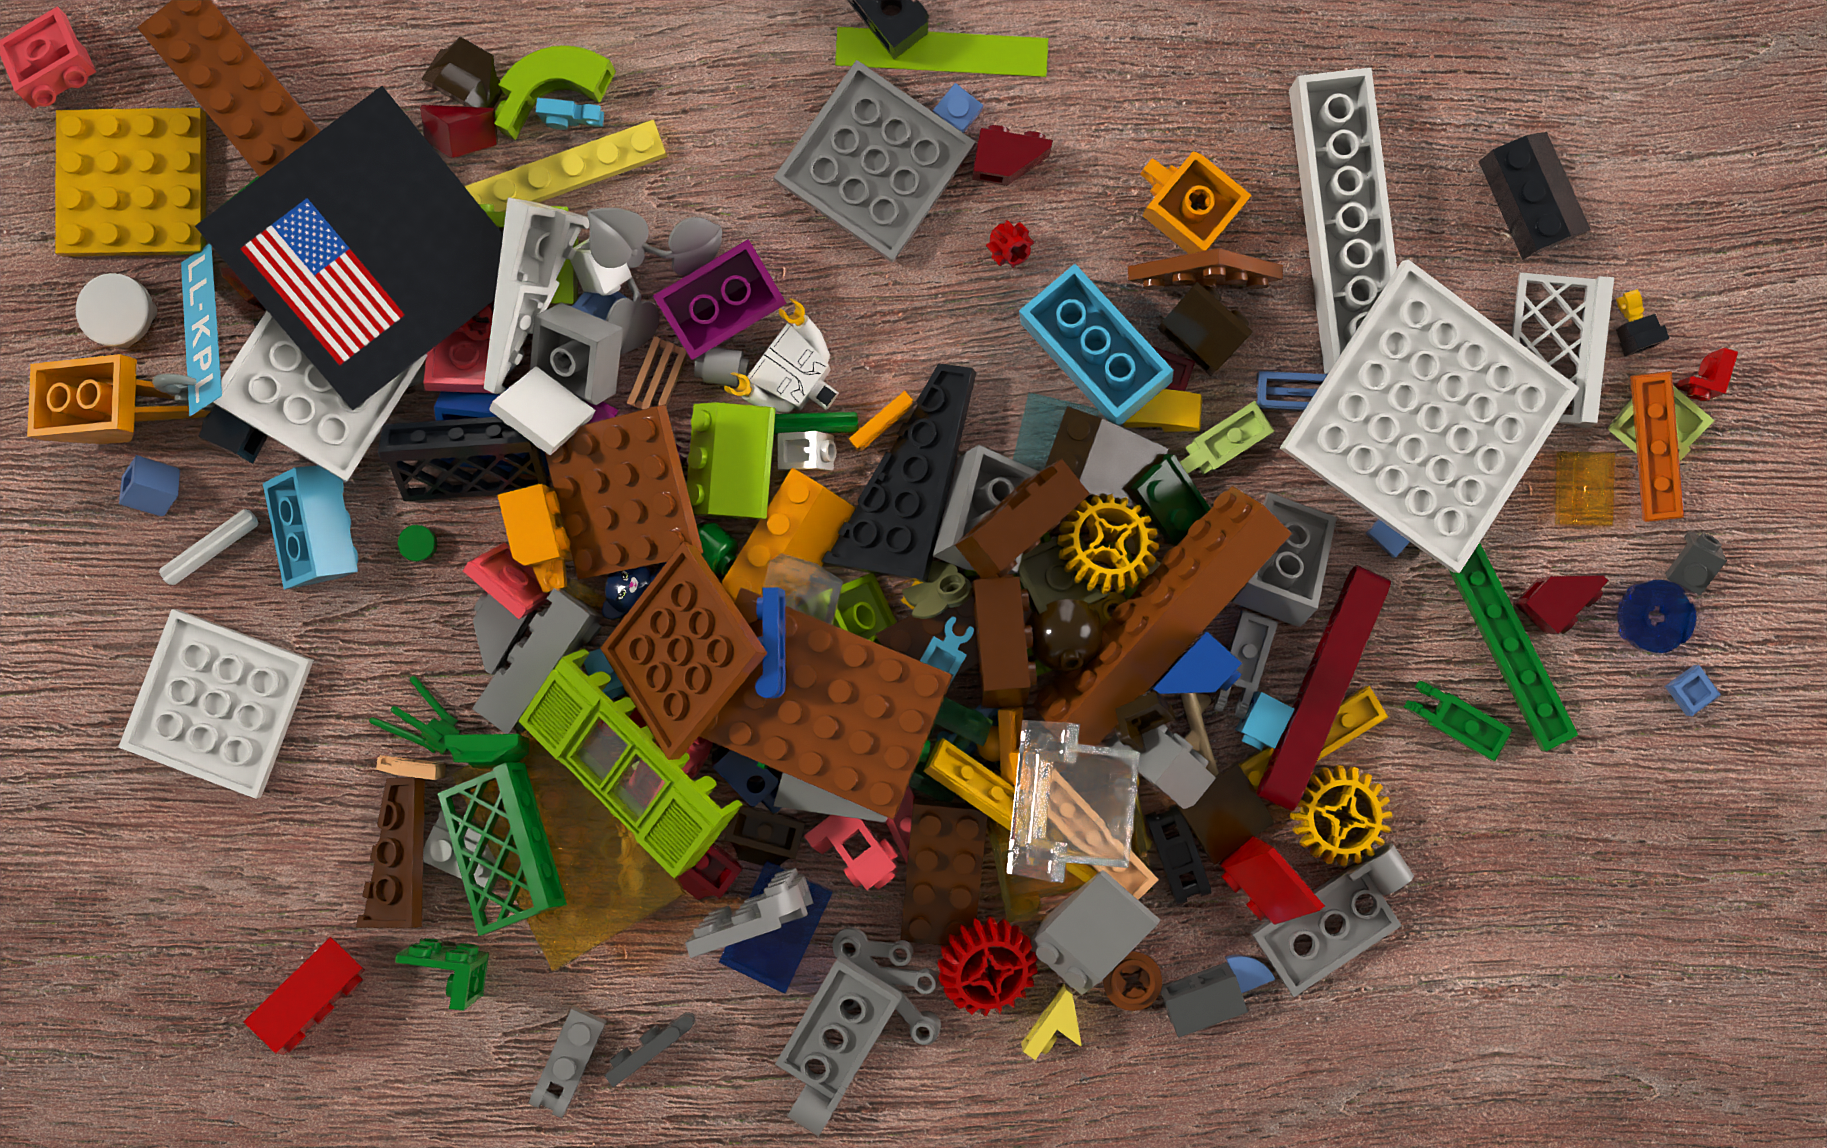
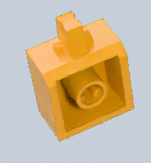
(1179, 188)
(537, 533)

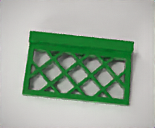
(530, 845)

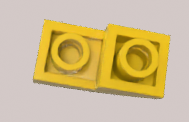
(1171, 411)

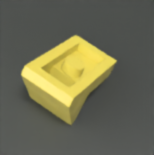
(1059, 1016)

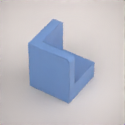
(149, 486)

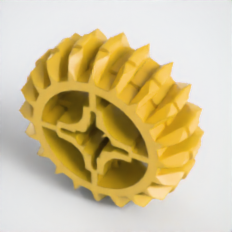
(1094, 518)
(1372, 823)

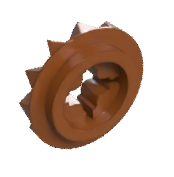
(1135, 997)

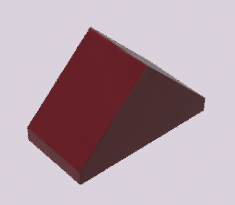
(459, 128)

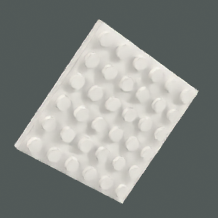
(1430, 417)

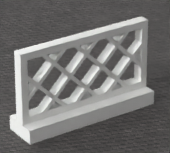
(1592, 336)

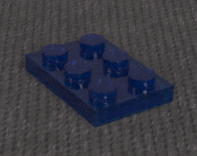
(777, 954)

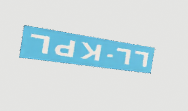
(201, 329)

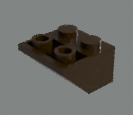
(1205, 328)

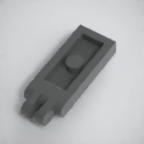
(653, 1043)

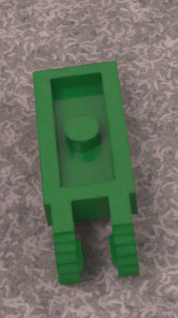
(1462, 722)

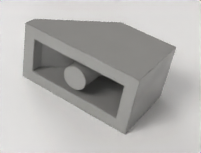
(497, 631)

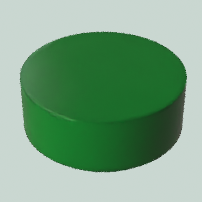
(417, 543)

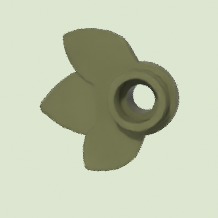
(943, 590)

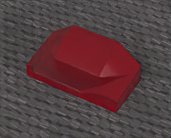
(711, 874)

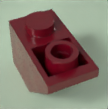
(1008, 155)
(1558, 599)

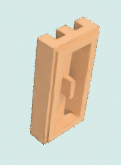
(645, 370)

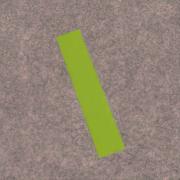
(948, 53)

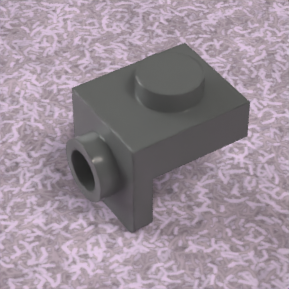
(1697, 562)

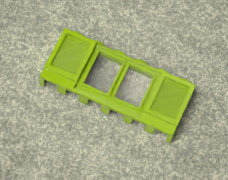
(624, 766)

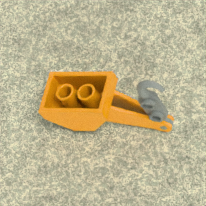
(95, 399)

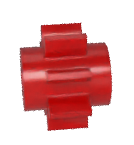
(1010, 244)

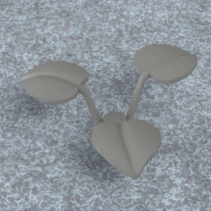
(620, 238)

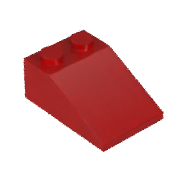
(1269, 883)

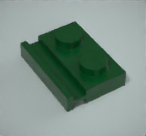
(1170, 499)

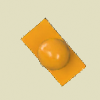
(1003, 740)

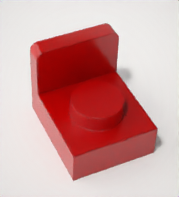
(1714, 373)

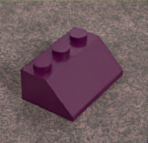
(719, 299)

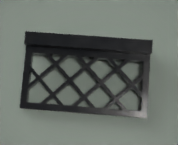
(464, 441)

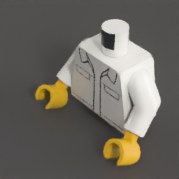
(790, 368)

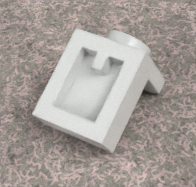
(806, 451)

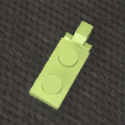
(1227, 439)

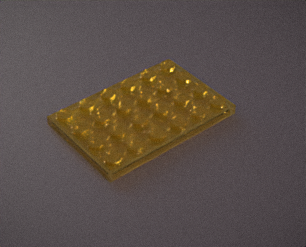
(600, 864)

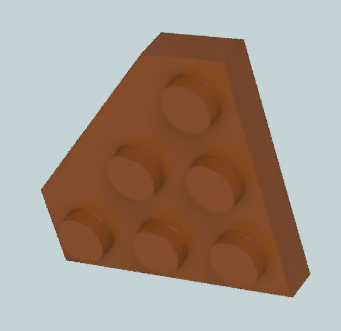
(1207, 268)

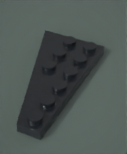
(907, 494)

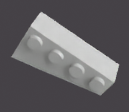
(554, 635)

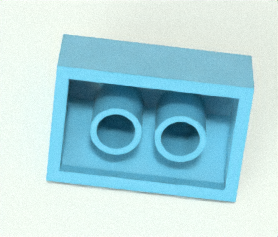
(310, 526)

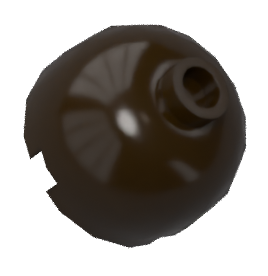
(1066, 634)

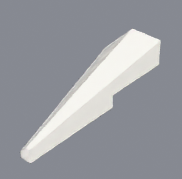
(532, 254)

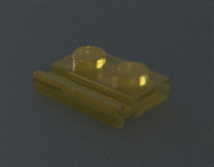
(1584, 488)

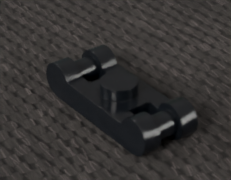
(1178, 855)

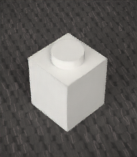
(595, 277)

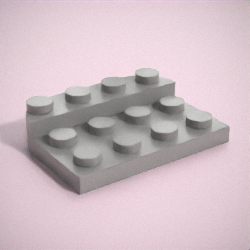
(780, 903)

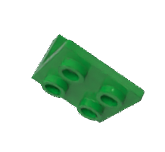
(465, 960)

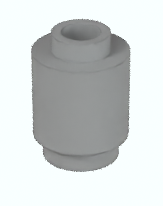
(718, 364)

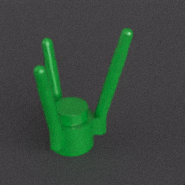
(433, 732)

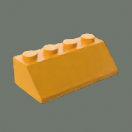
(799, 523)

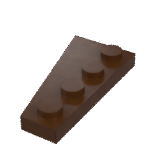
(397, 874)

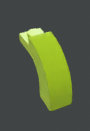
(546, 72)

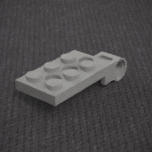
(1375, 876)
(843, 1060)

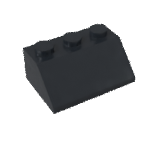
(1533, 194)

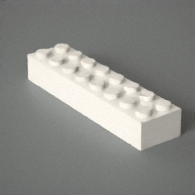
(1342, 200)

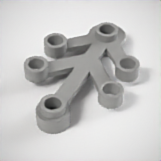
(891, 976)

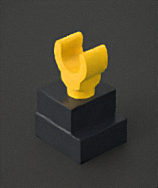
(1640, 332)

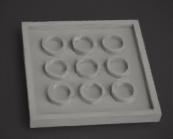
(874, 161)

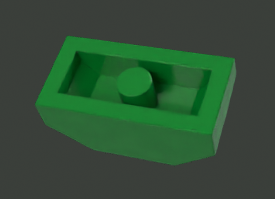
(487, 750)

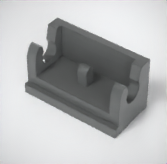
(1203, 999)

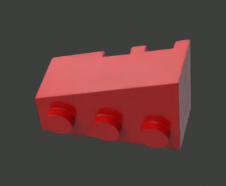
(305, 997)

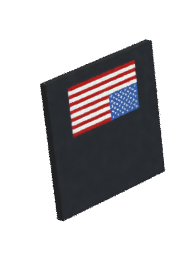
(362, 247)

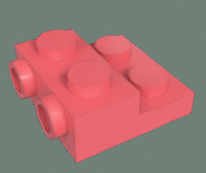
(45, 59)

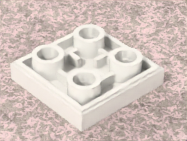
(542, 410)

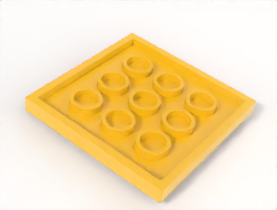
(130, 181)

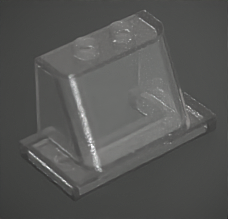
(1070, 803)

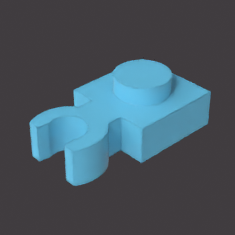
(561, 113)
(945, 653)

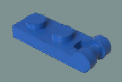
(772, 611)

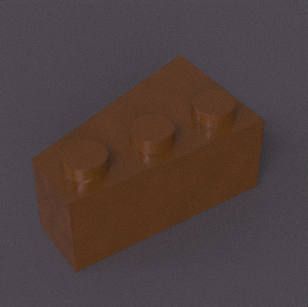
(1021, 520)
(1003, 642)

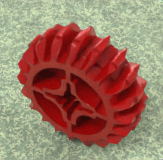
(966, 961)

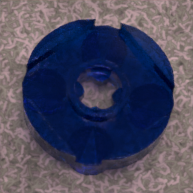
(1672, 603)

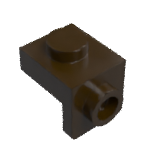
(1141, 716)

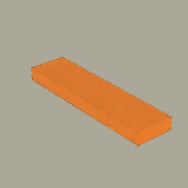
(1657, 446)

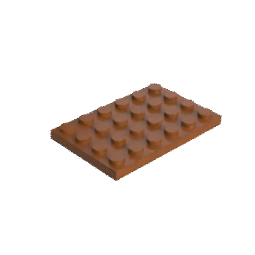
(847, 714)

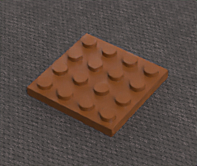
(623, 493)
(682, 651)

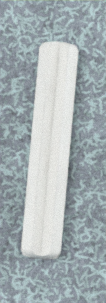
(208, 547)

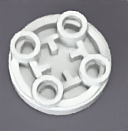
(115, 310)

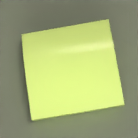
(1690, 423)

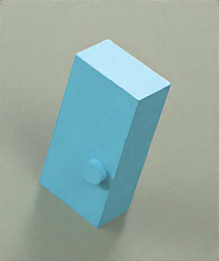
(1095, 346)

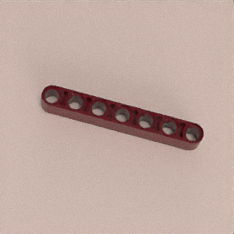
(1323, 687)

